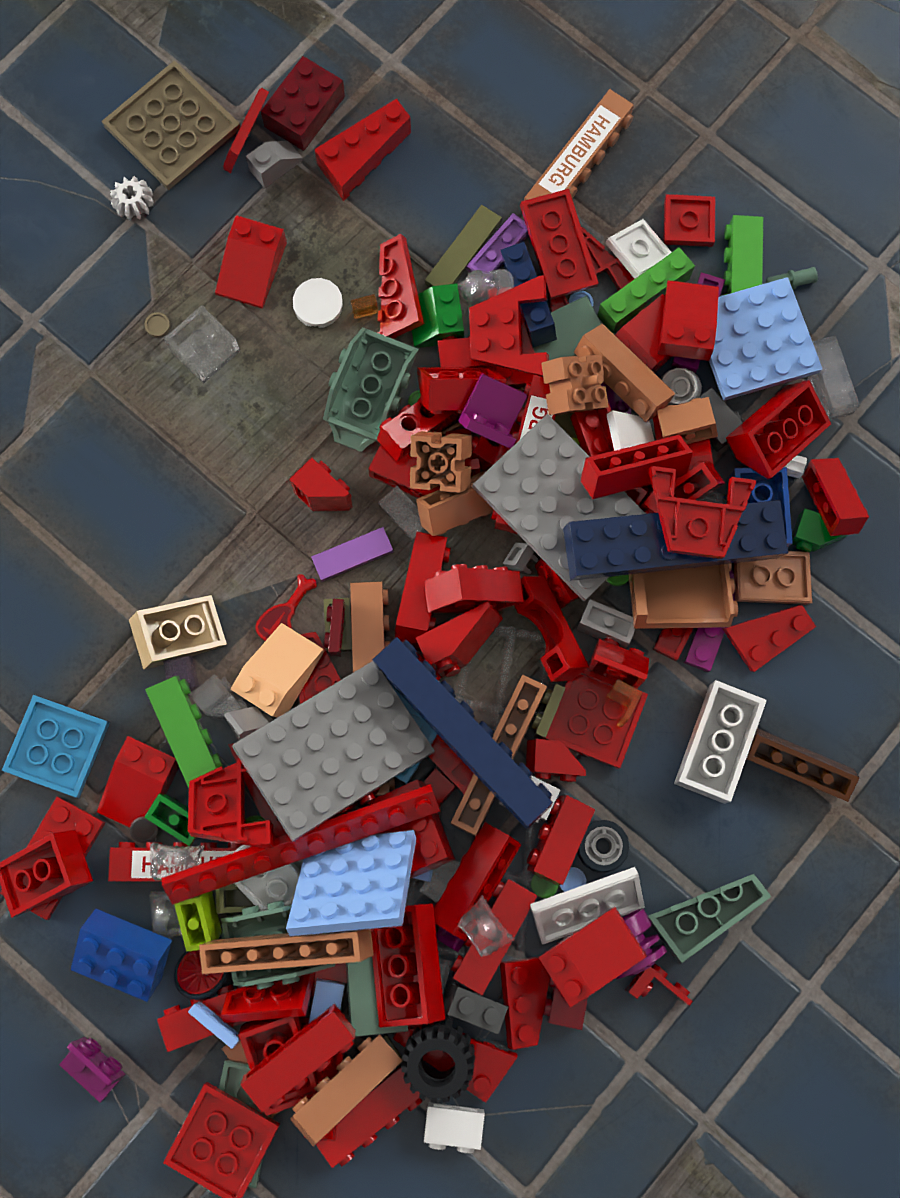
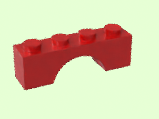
(563, 656)

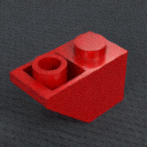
(552, 758)

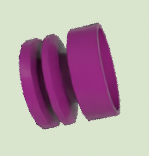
(639, 923)

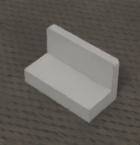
(606, 622)

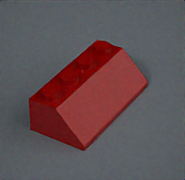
(779, 429)
(408, 970)

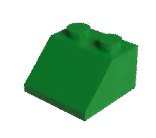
(440, 315)

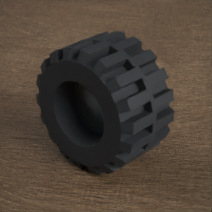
(436, 1083)

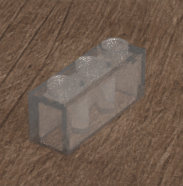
(833, 382)

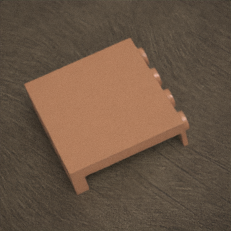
(683, 598)

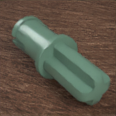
(798, 277)

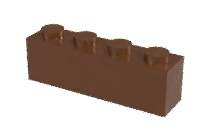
(803, 765)

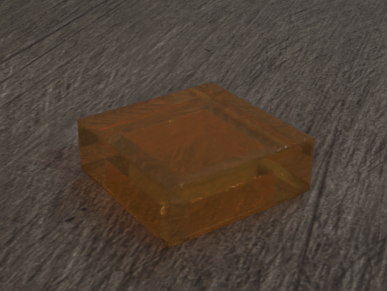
(364, 306)

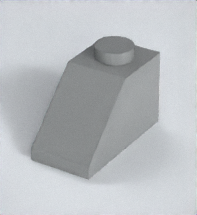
(272, 161)
(246, 721)

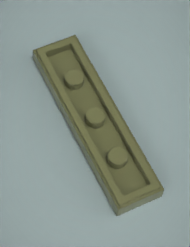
(464, 248)

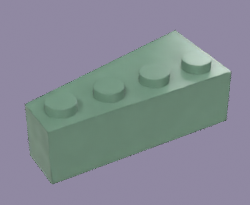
(700, 920)

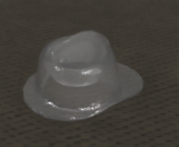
(483, 285)

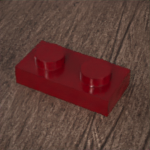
(334, 638)

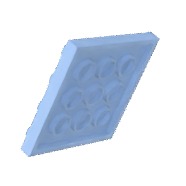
(761, 340)
(354, 886)

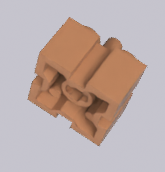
(575, 384)
(441, 461)

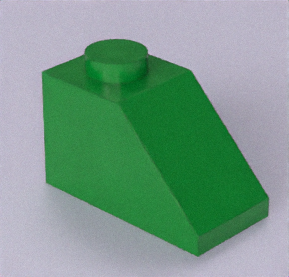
(811, 533)
(171, 817)

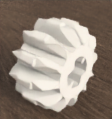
(132, 198)

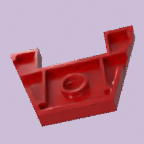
(602, 261)
(497, 328)
(696, 525)
(218, 809)

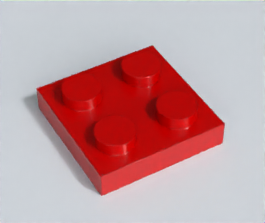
(689, 220)

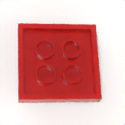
(589, 720)
(221, 1143)

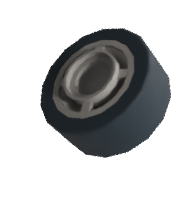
(617, 850)

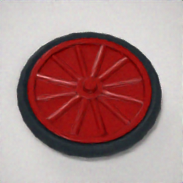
(191, 981)

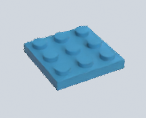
(56, 746)

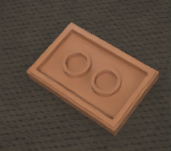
(775, 580)

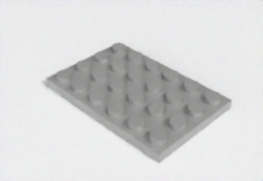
(541, 491)
(332, 750)

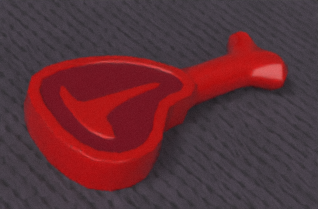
(283, 612)

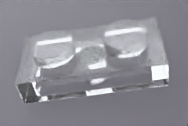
(402, 512)

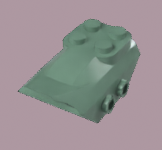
(367, 387)
(264, 922)

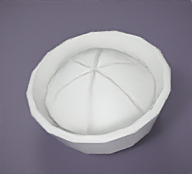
(683, 383)

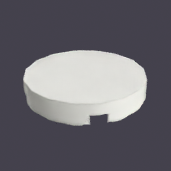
(317, 302)

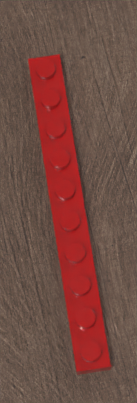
(324, 837)

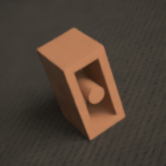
(690, 420)

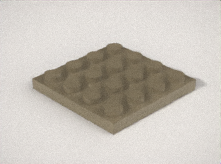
(171, 125)

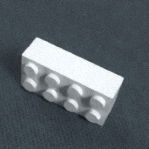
(720, 742)

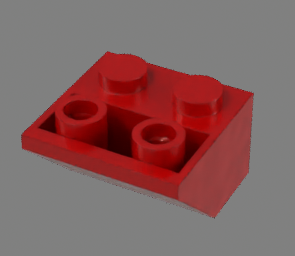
(319, 489)

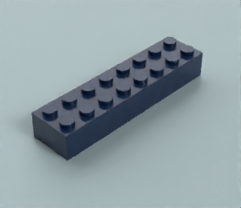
(638, 544)
(462, 733)

